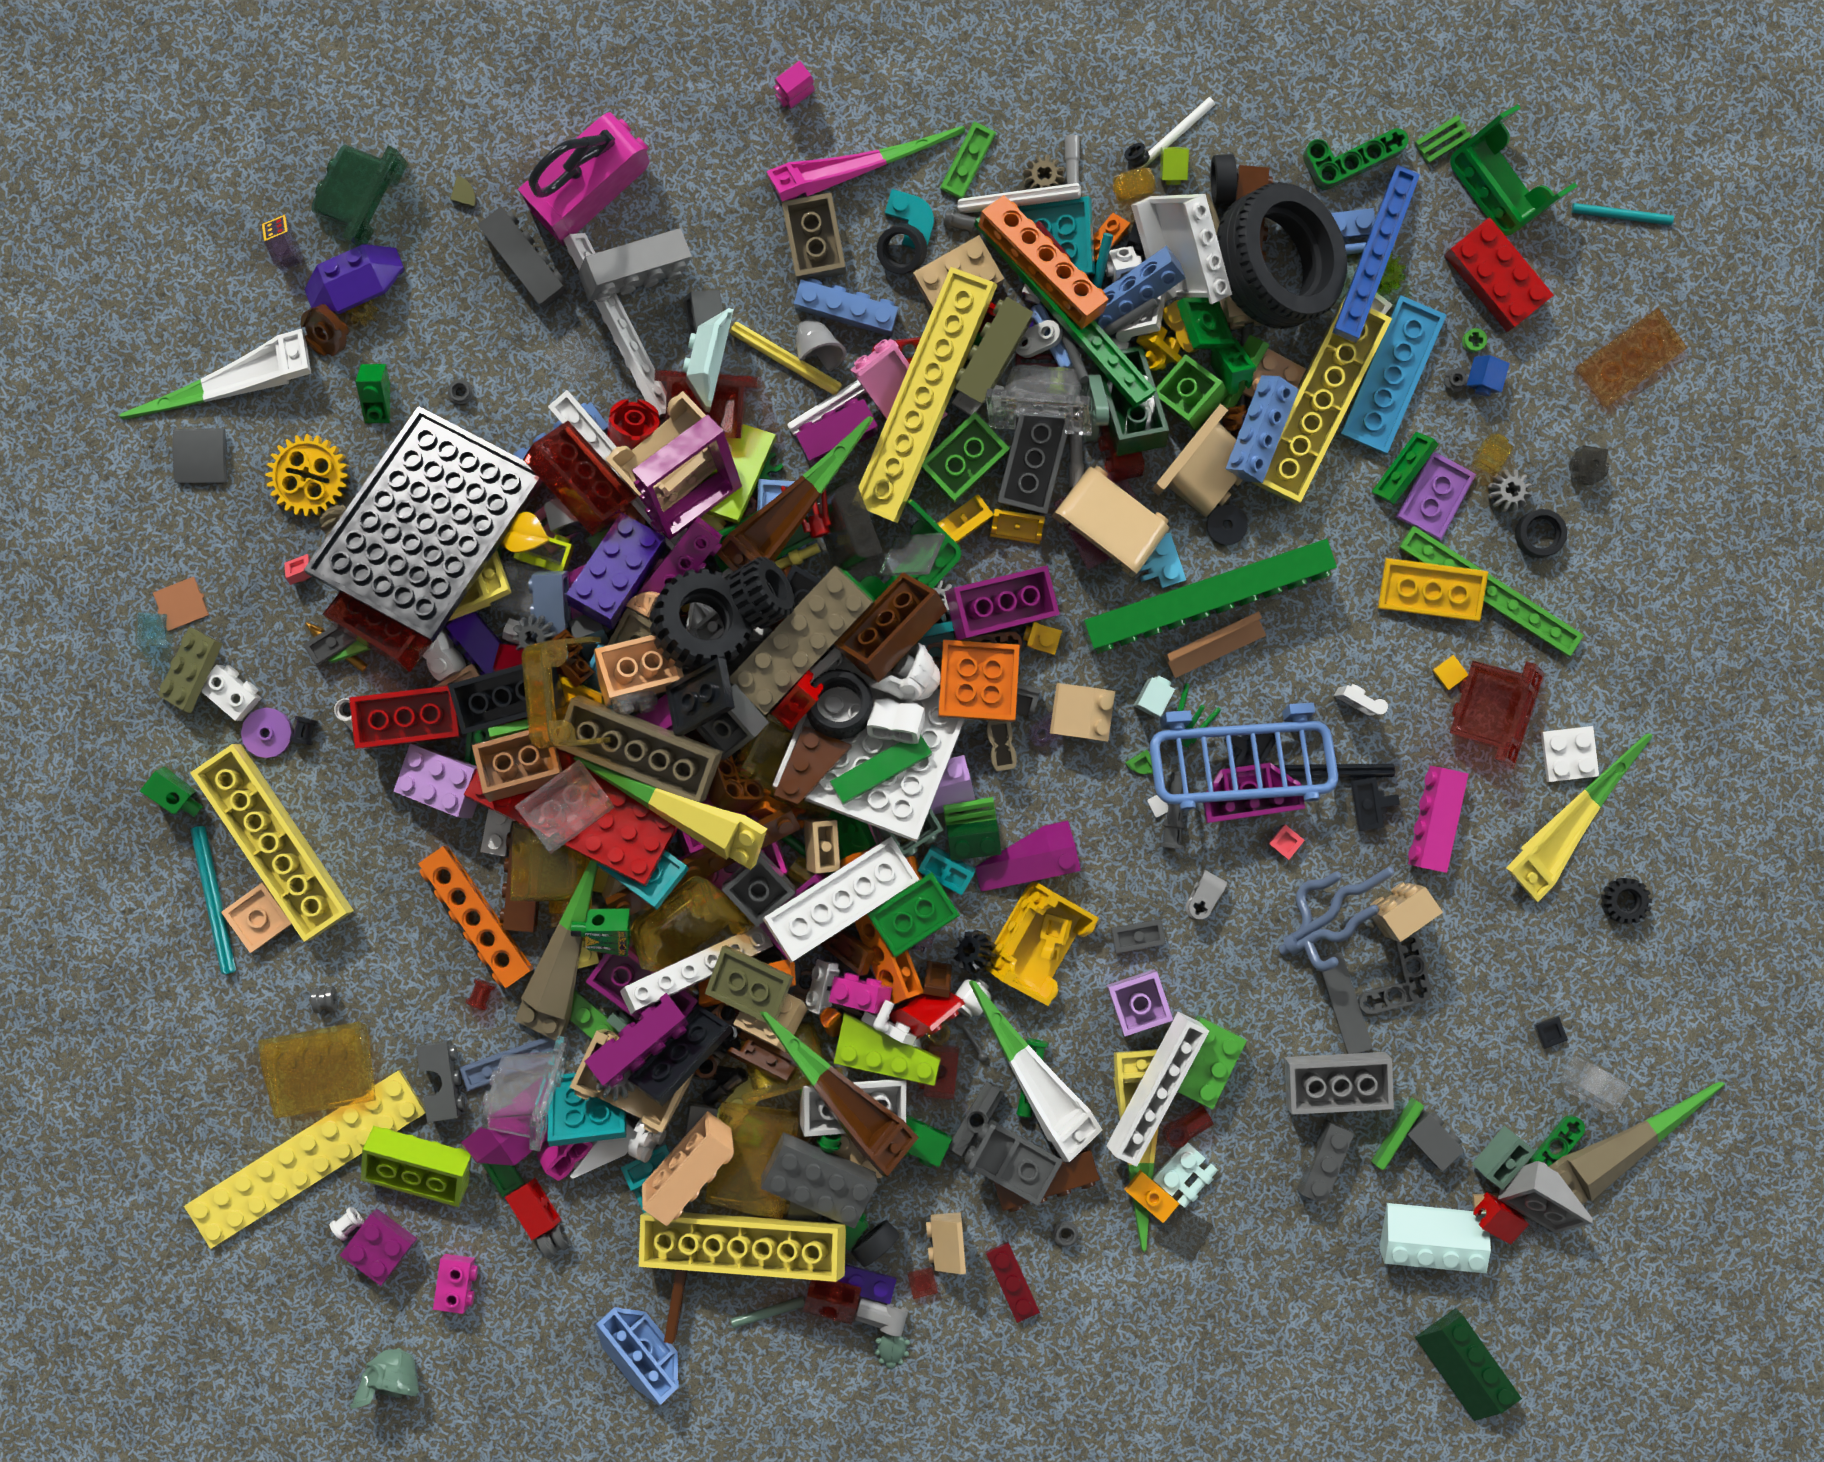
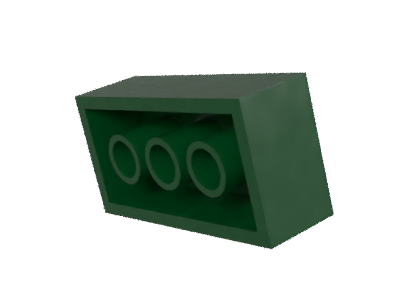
(1131, 427)

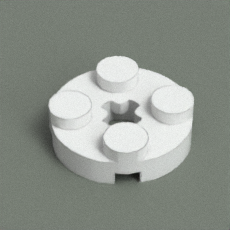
(644, 1142)

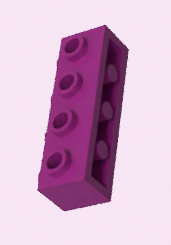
(686, 555)

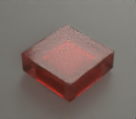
(922, 1282)

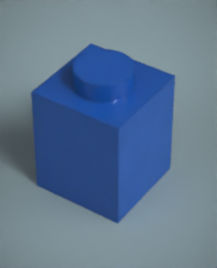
(1487, 375)

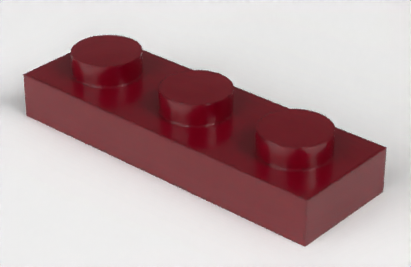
(1012, 1282)

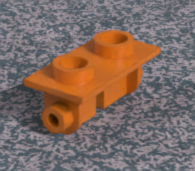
(1113, 225)

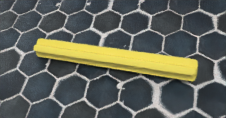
(785, 358)

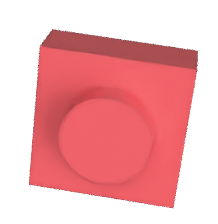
(295, 569)
(1286, 841)

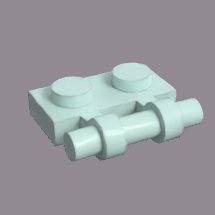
(1179, 1169)

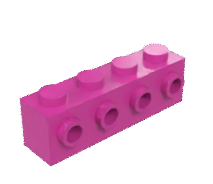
(1438, 818)

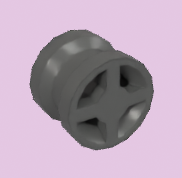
(324, 999)

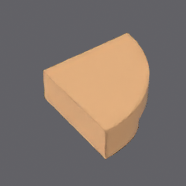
(643, 602)

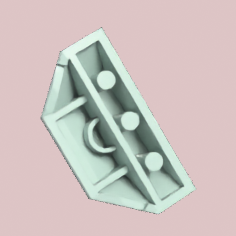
(706, 357)

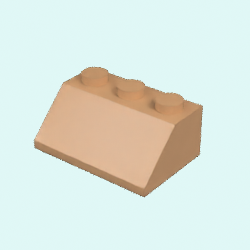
(634, 668)

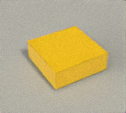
(1450, 672)

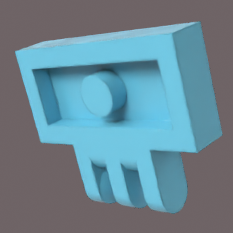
(1164, 564)

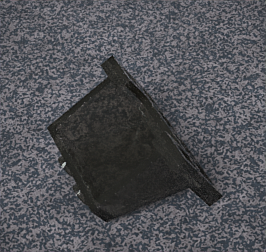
(852, 536)

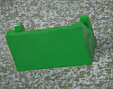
(1232, 366)

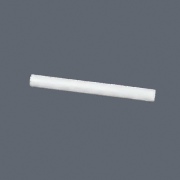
(1180, 129)

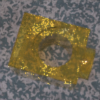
(1492, 453)

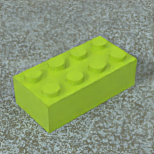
(415, 1166)

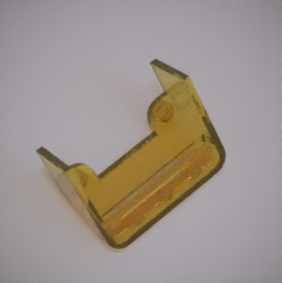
(539, 694)

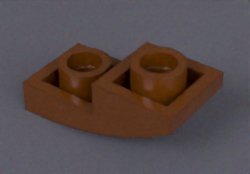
(574, 667)

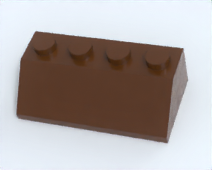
(891, 626)

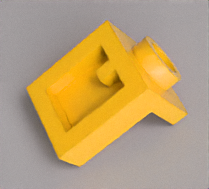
(1042, 638)

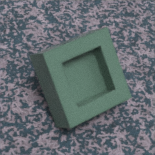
(619, 1020)

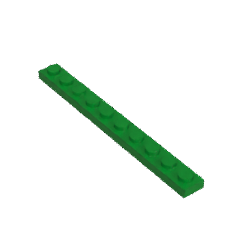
(1092, 341)

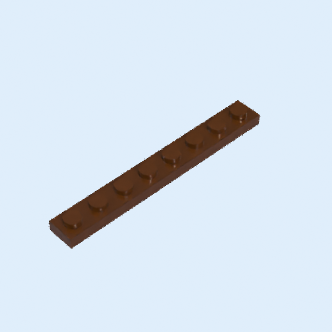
(708, 862)

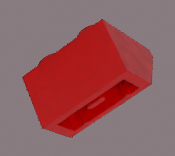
(926, 1012)

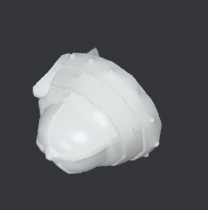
(913, 676)

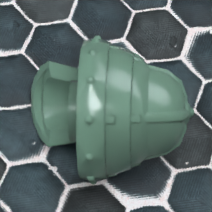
(390, 1373)

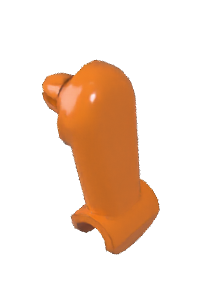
(832, 1021)

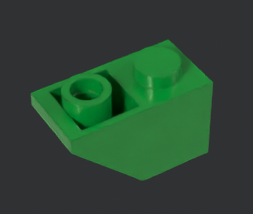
(374, 392)

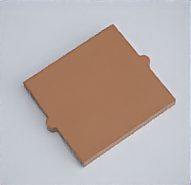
(181, 603)

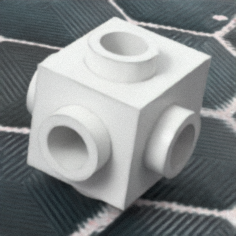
(1121, 262)

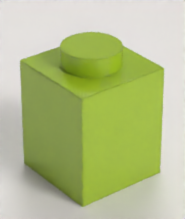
(1174, 164)

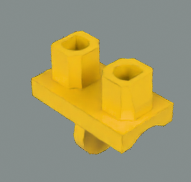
(1159, 352)

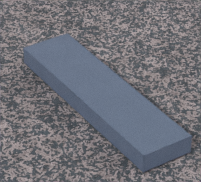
(479, 1072)

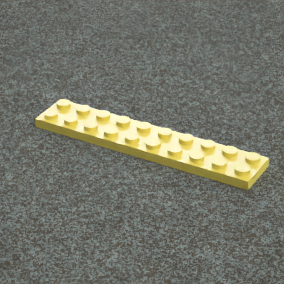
(925, 393)
(301, 1161)

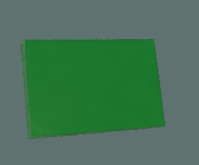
(913, 914)

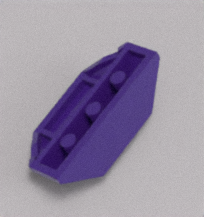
(354, 277)

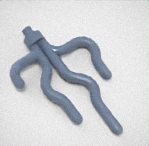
(1308, 932)

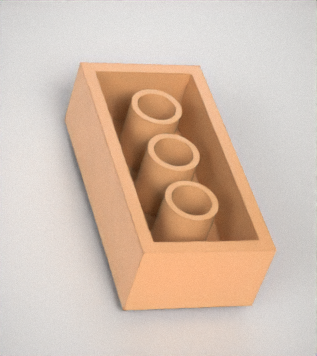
(687, 1169)

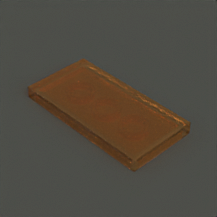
(1631, 357)

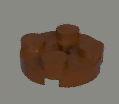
(323, 319)

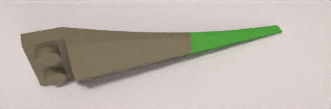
(550, 992)
(1602, 1163)

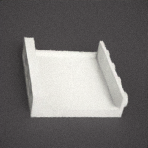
(1189, 233)

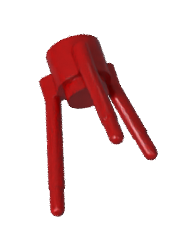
(818, 523)

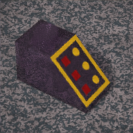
(282, 243)

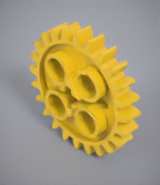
(314, 454)

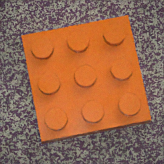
(979, 680)

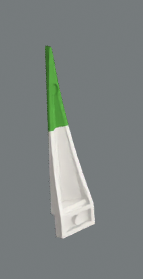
(263, 368)
(1058, 1110)

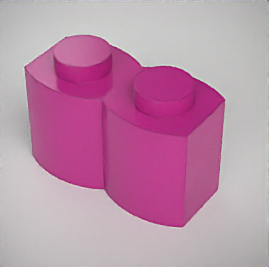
(793, 85)
(560, 1160)

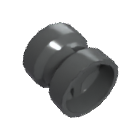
(553, 1241)

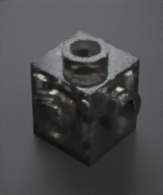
(1589, 465)

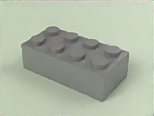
(634, 265)
(1339, 1083)

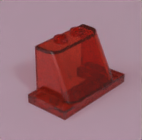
(727, 402)
(1497, 708)

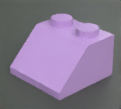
(954, 786)

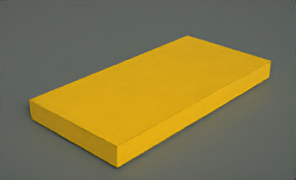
(1432, 589)

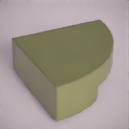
(463, 193)

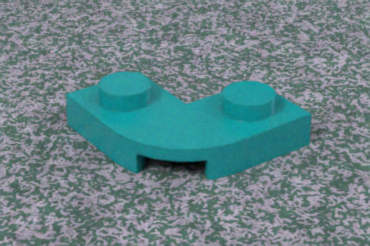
(911, 209)

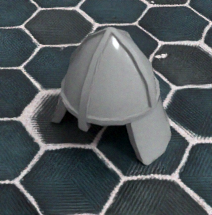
(815, 339)

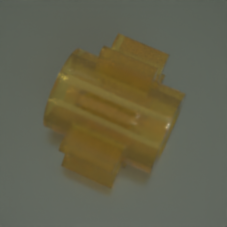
(367, 316)

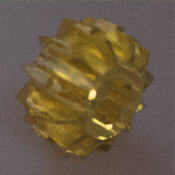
(1134, 184)

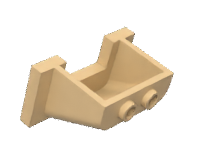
(1200, 470)

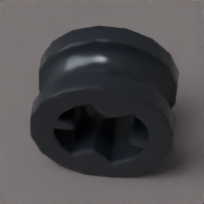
(1137, 155)

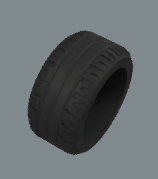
(853, 726)

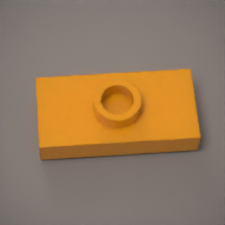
(1151, 1196)

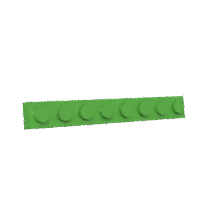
(1497, 594)

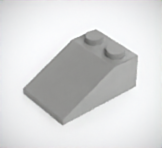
(1545, 1198)

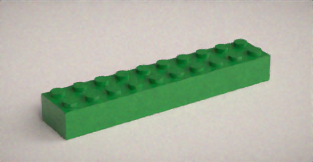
(1210, 594)

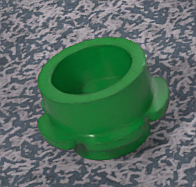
(829, 1143)

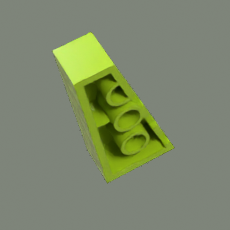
(877, 1052)

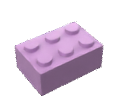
(437, 780)

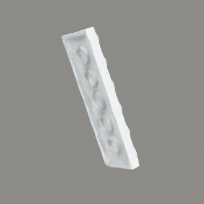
(840, 899)

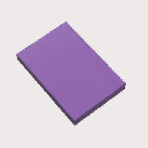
(1435, 496)

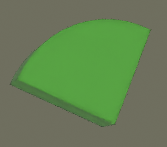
(1141, 763)

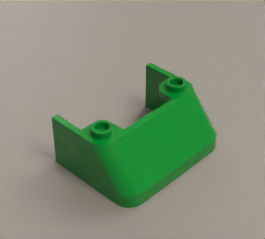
(1494, 181)
(946, 558)

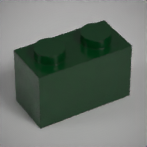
(973, 840)

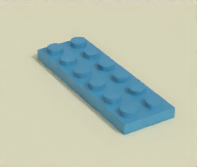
(1393, 375)

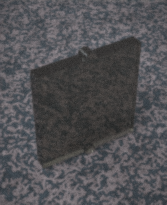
(1184, 1232)

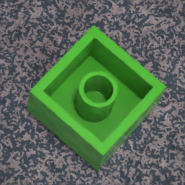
(1191, 392)

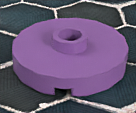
(279, 736)

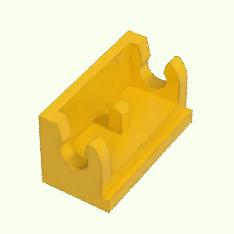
(966, 518)
(1017, 526)

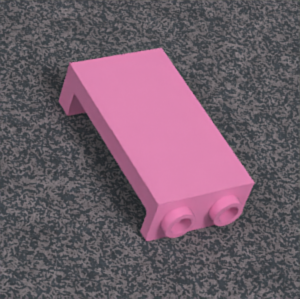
(882, 374)

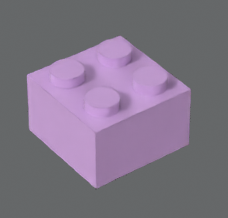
(1139, 1002)

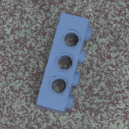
(1141, 284)

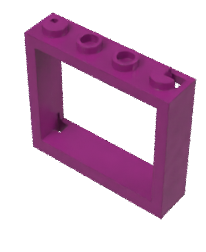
(671, 457)

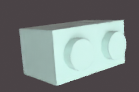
(1154, 696)

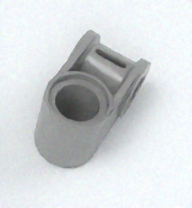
(1206, 891)

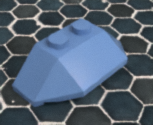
(640, 1352)

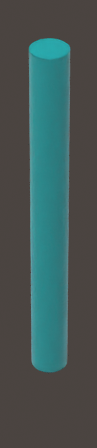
(1622, 214)

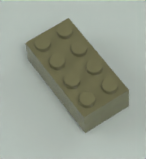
(995, 349)

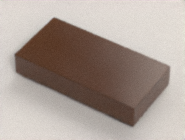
(937, 979)

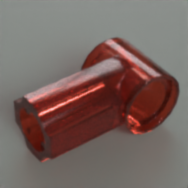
(1190, 1126)

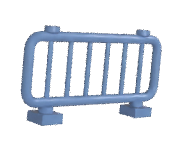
(1298, 713)

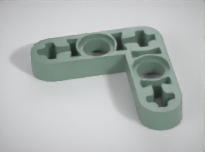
(1099, 405)

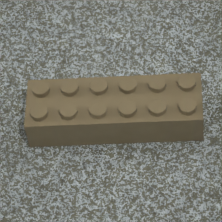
(801, 640)
(642, 750)

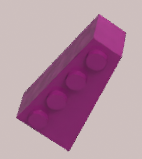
(637, 1042)

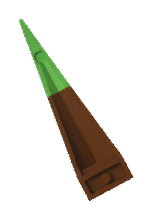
(774, 524)
(870, 1125)

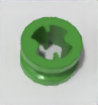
(1479, 335)

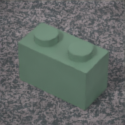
(1503, 1157)

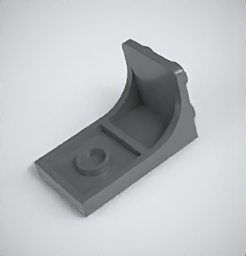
(1012, 1162)

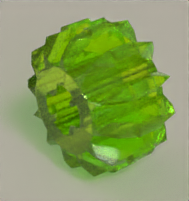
(1394, 276)

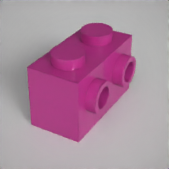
(859, 994)
(454, 1283)

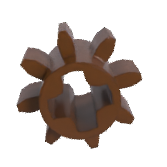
(1234, 419)

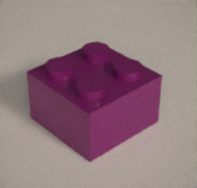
(378, 1247)

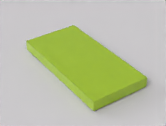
(749, 458)

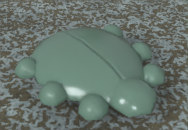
(891, 1350)

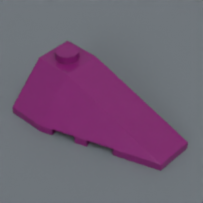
(1038, 856)

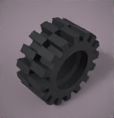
(1640, 905)

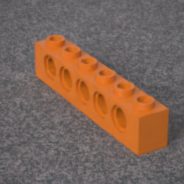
(1046, 274)
(489, 922)
(892, 971)

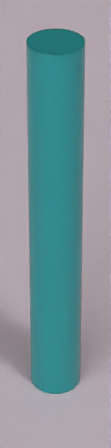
(1102, 259)

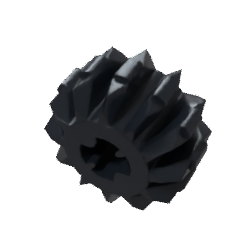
(975, 951)

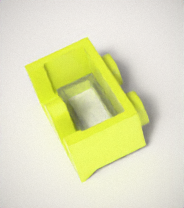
(551, 556)

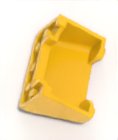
(1021, 947)

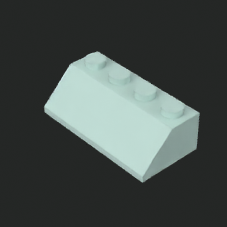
(1434, 1238)

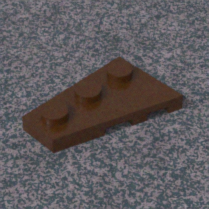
(808, 764)

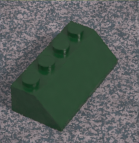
(1468, 1366)

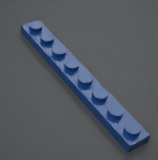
(1376, 254)

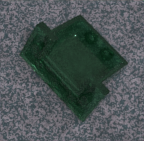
(355, 188)

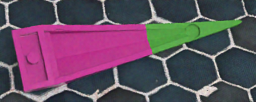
(817, 175)

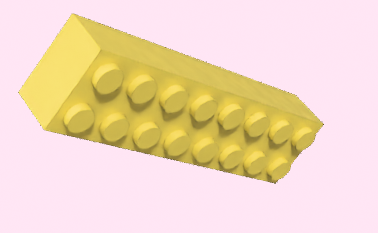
(1321, 406)
(272, 842)
(744, 1246)

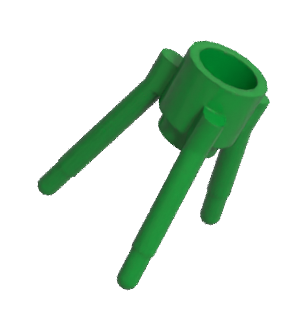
(1186, 742)

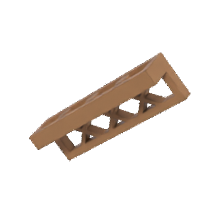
(1215, 645)

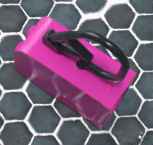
(584, 176)

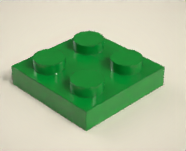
(1205, 323)

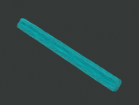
(213, 900)

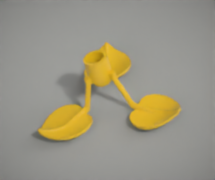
(525, 534)

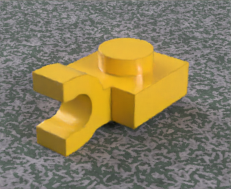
(1055, 932)

